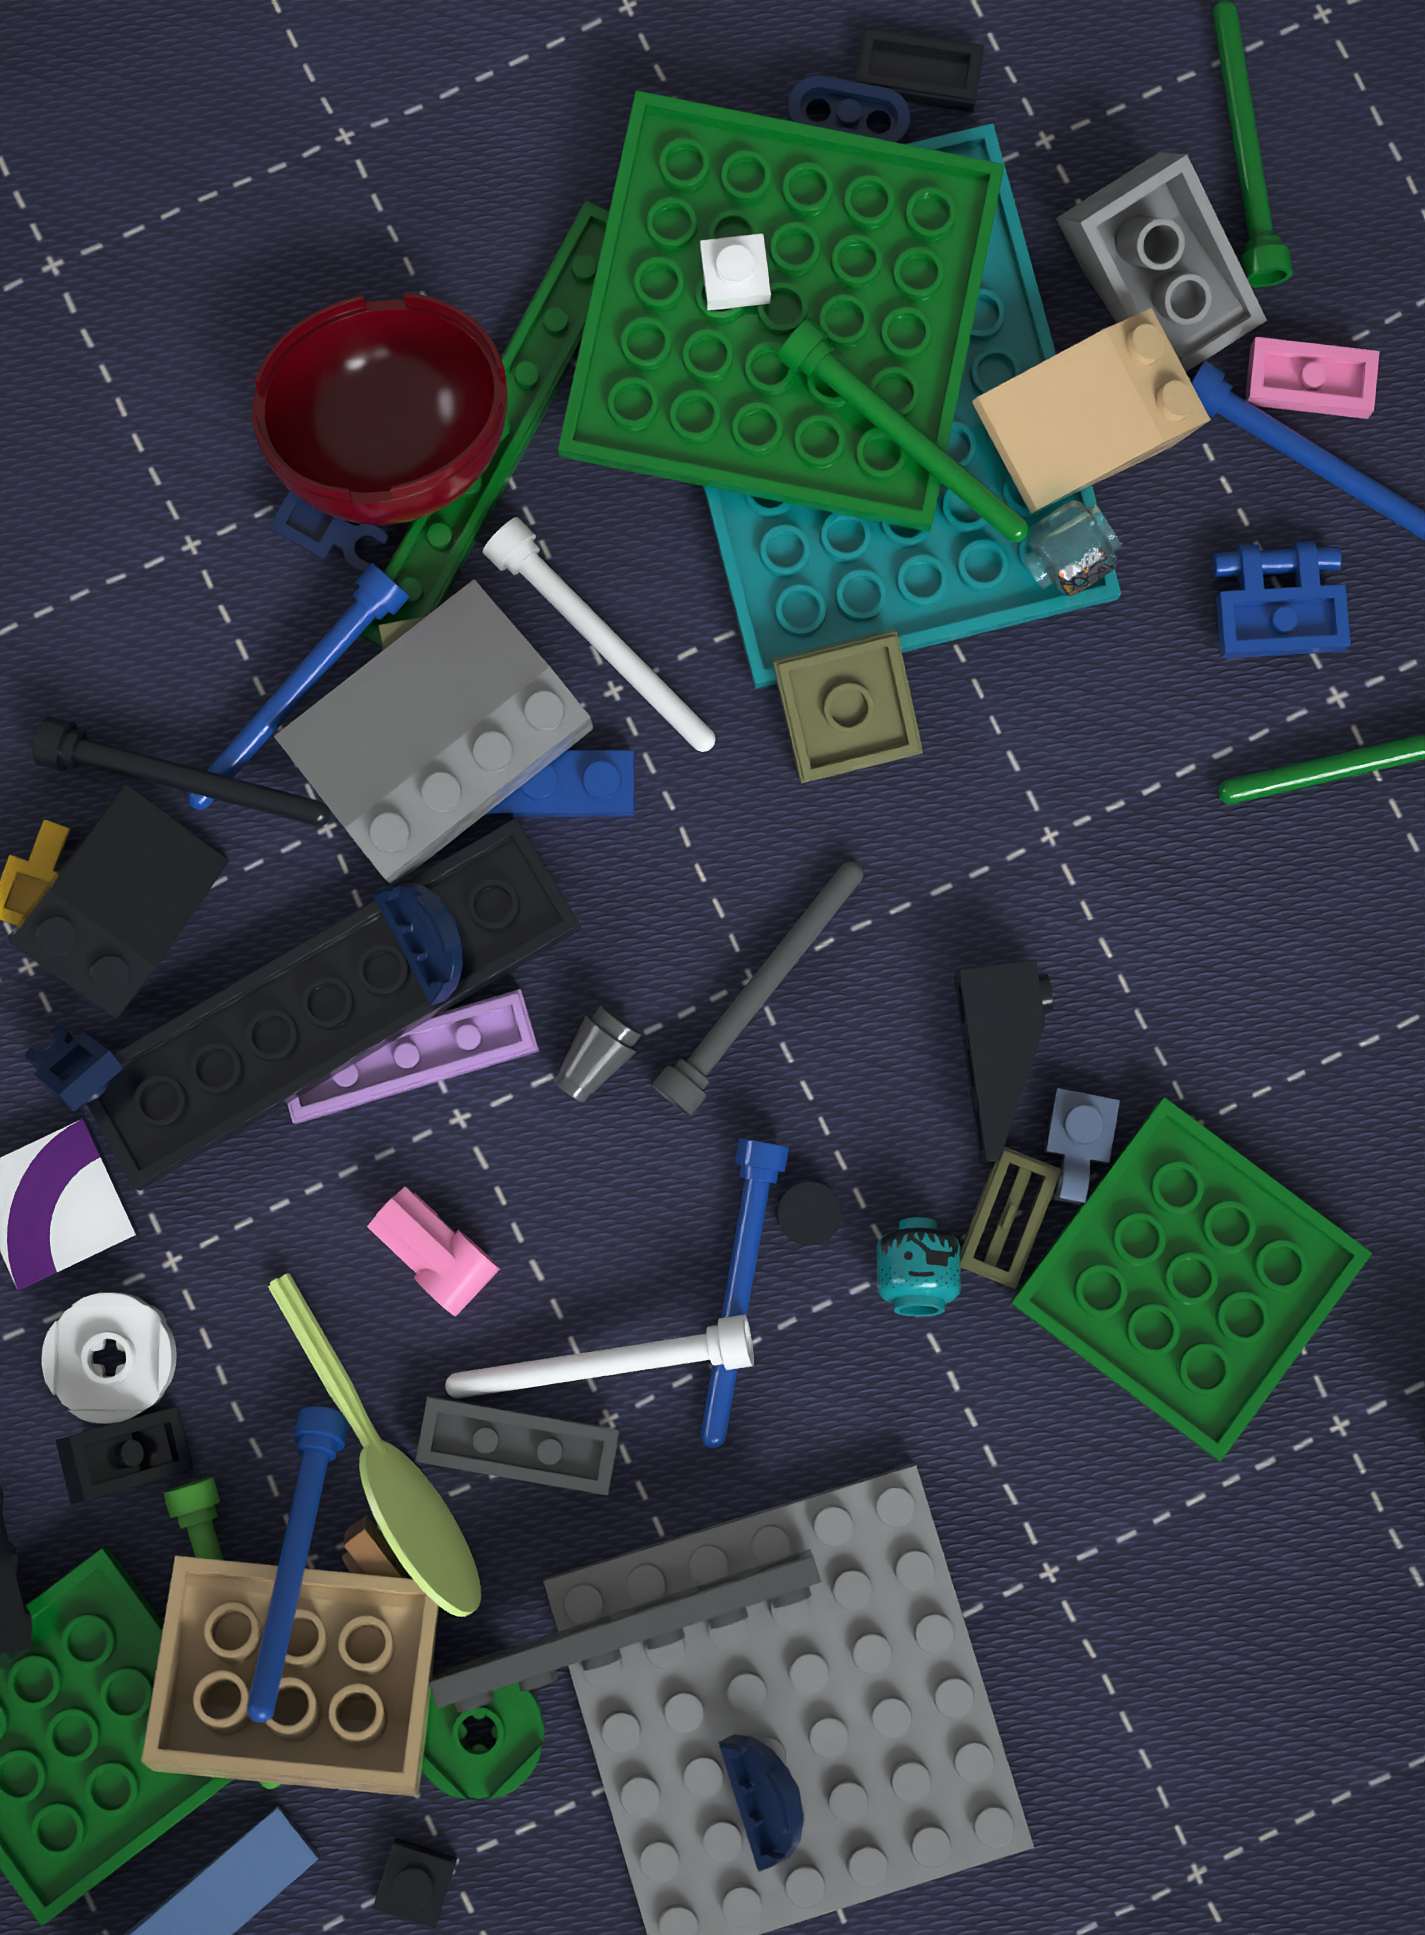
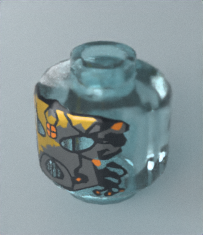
(1072, 548)

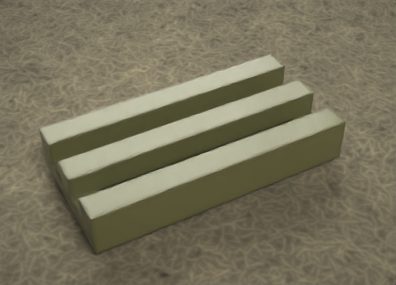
(1032, 1224)

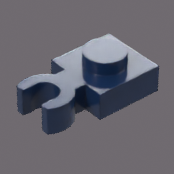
(320, 532)
(74, 1068)

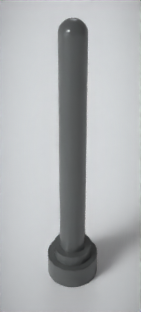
(686, 1080)

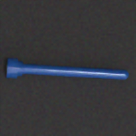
(1217, 398)
(374, 598)
(759, 1167)
(319, 1437)

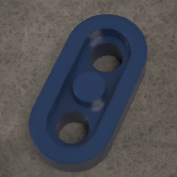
(850, 107)

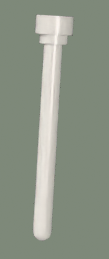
(514, 550)
(722, 1344)

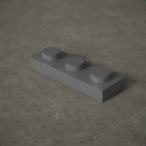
(517, 1445)

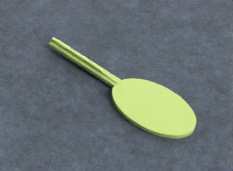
(398, 1492)

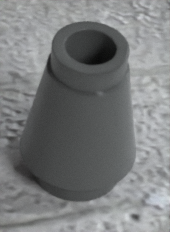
(596, 1052)

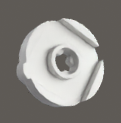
(83, 1385)

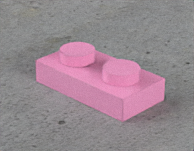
(1312, 377)

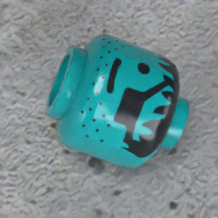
(918, 1268)

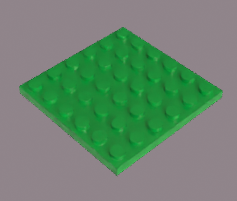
(857, 236)

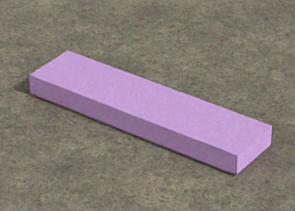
(431, 1052)

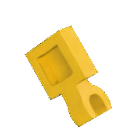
(24, 879)

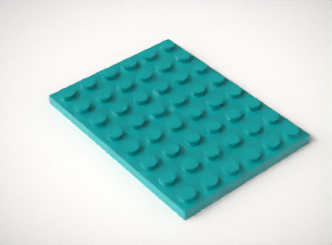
(829, 577)

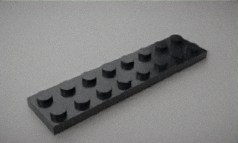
(320, 1010)

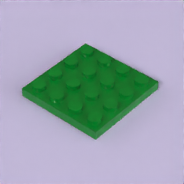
(1190, 1278)
(75, 1740)

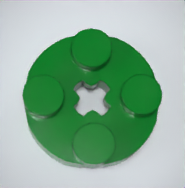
(483, 1769)

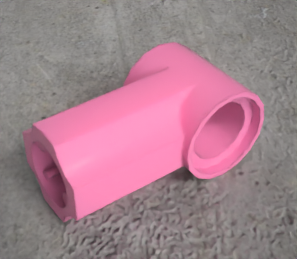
(444, 1260)

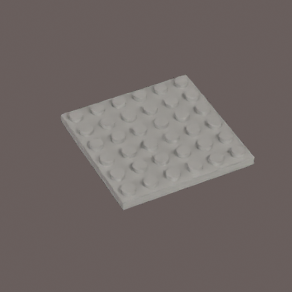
(853, 1689)

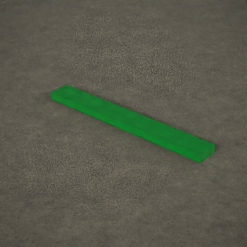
(534, 370)

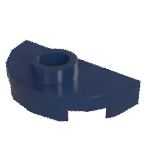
(426, 937)
(765, 1797)

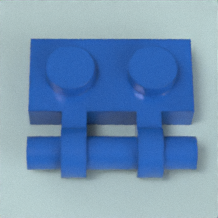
(1281, 619)

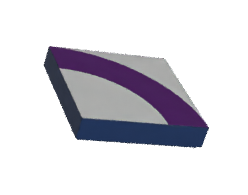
(59, 1205)

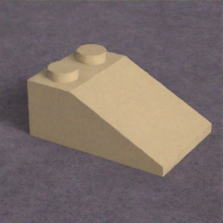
(1091, 411)

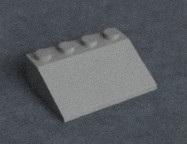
(434, 732)

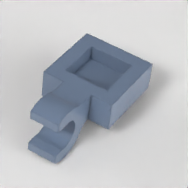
(1081, 1133)

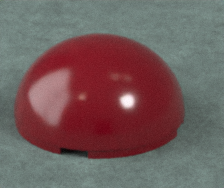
(381, 408)

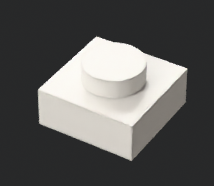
(735, 272)

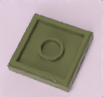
(847, 705)

